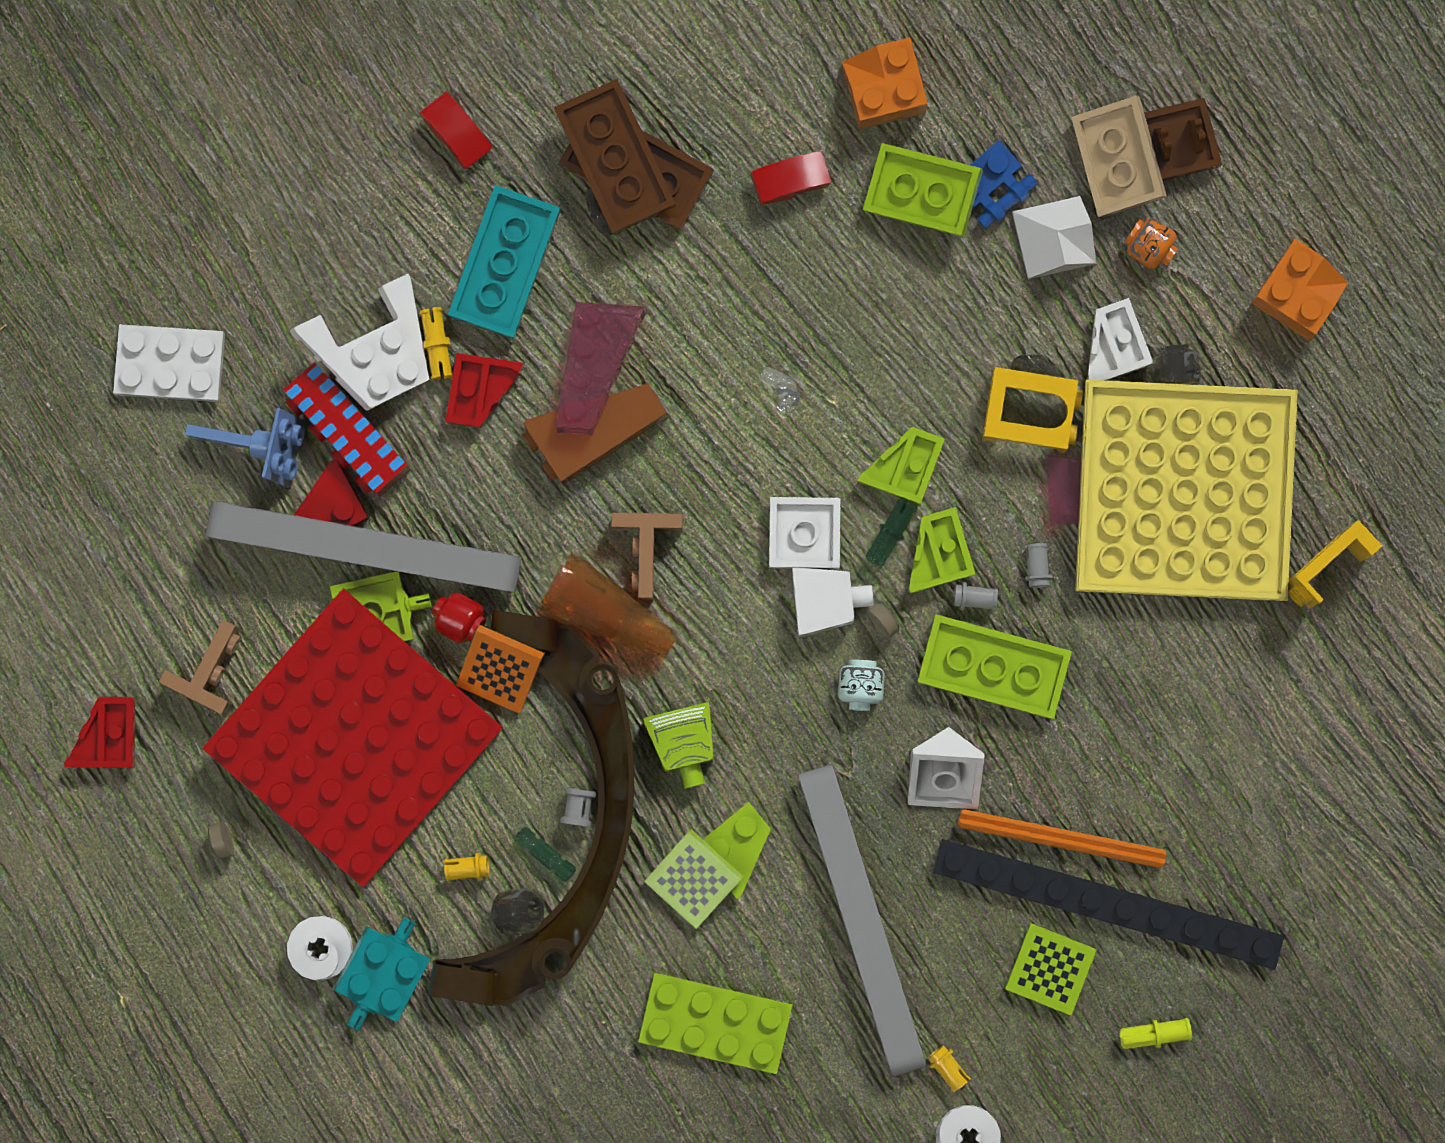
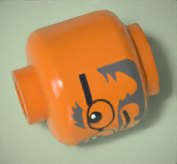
(1151, 243)

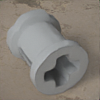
(577, 807)

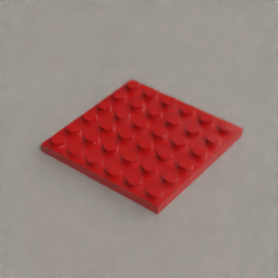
(352, 737)

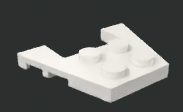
(380, 362)

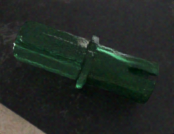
(891, 532)

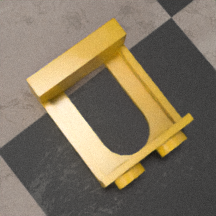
(1053, 438)
(1355, 538)

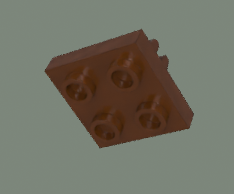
(1183, 139)

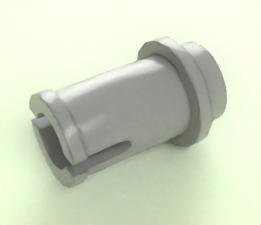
(1037, 566)
(975, 597)

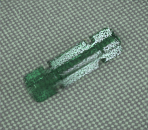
(545, 854)

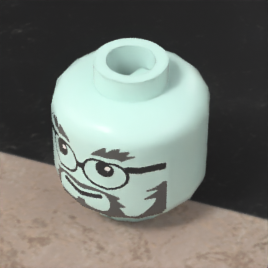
(861, 684)

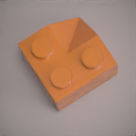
(885, 84)
(1301, 290)

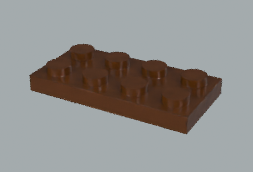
(614, 156)
(681, 172)

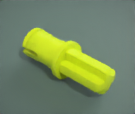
(1155, 1034)

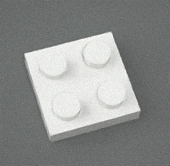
(804, 533)

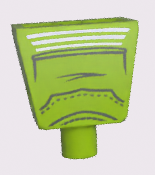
(683, 741)

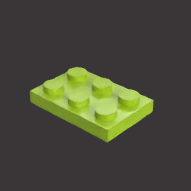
(922, 190)

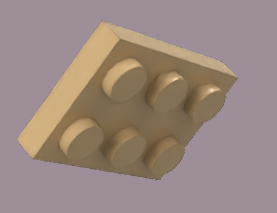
(1118, 156)

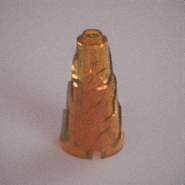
(602, 608)

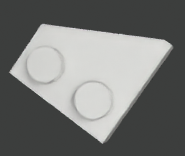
(1117, 343)

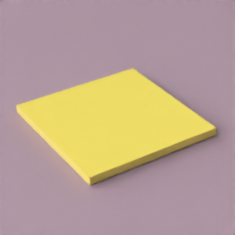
(1186, 490)

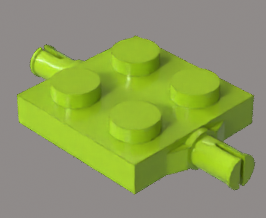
(387, 601)

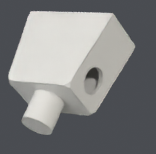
(826, 599)

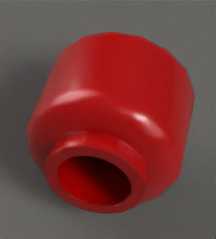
(458, 617)

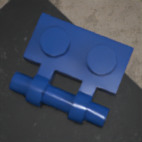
(999, 169)

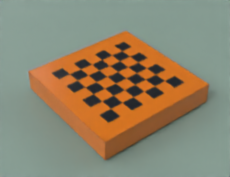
(499, 669)

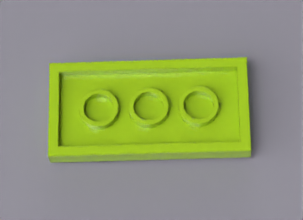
(994, 667)
(715, 1023)

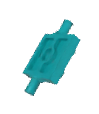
(381, 973)

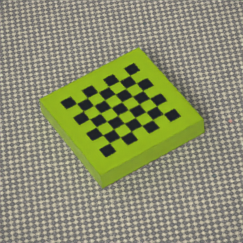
(693, 879)
(1050, 969)

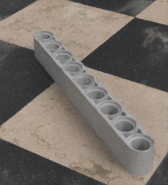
(363, 546)
(862, 920)

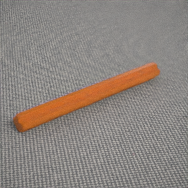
(1062, 838)

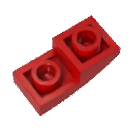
(455, 129)
(789, 177)

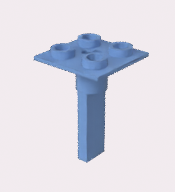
(276, 447)

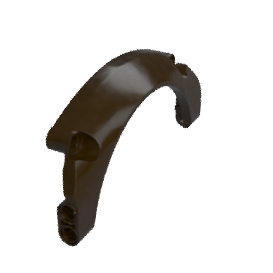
(520, 965)

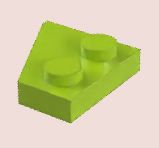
(905, 466)
(940, 552)
(740, 842)

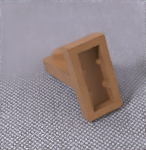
(644, 544)
(209, 671)

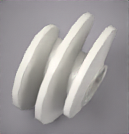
(311, 931)
(968, 1117)

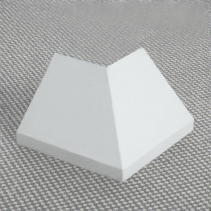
(1055, 237)
(945, 772)

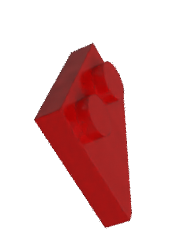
(478, 388)
(333, 499)
(107, 736)

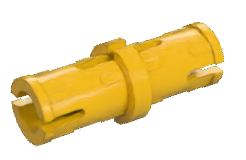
(436, 343)

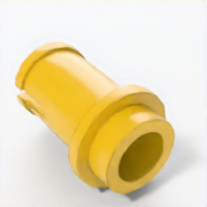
(467, 867)
(948, 1068)

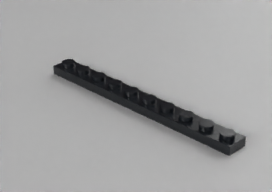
(1108, 904)

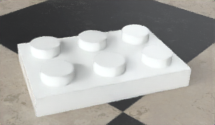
(169, 363)

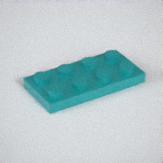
(504, 262)

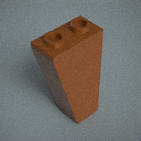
(622, 420)

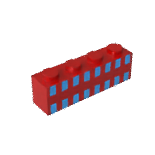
(346, 429)

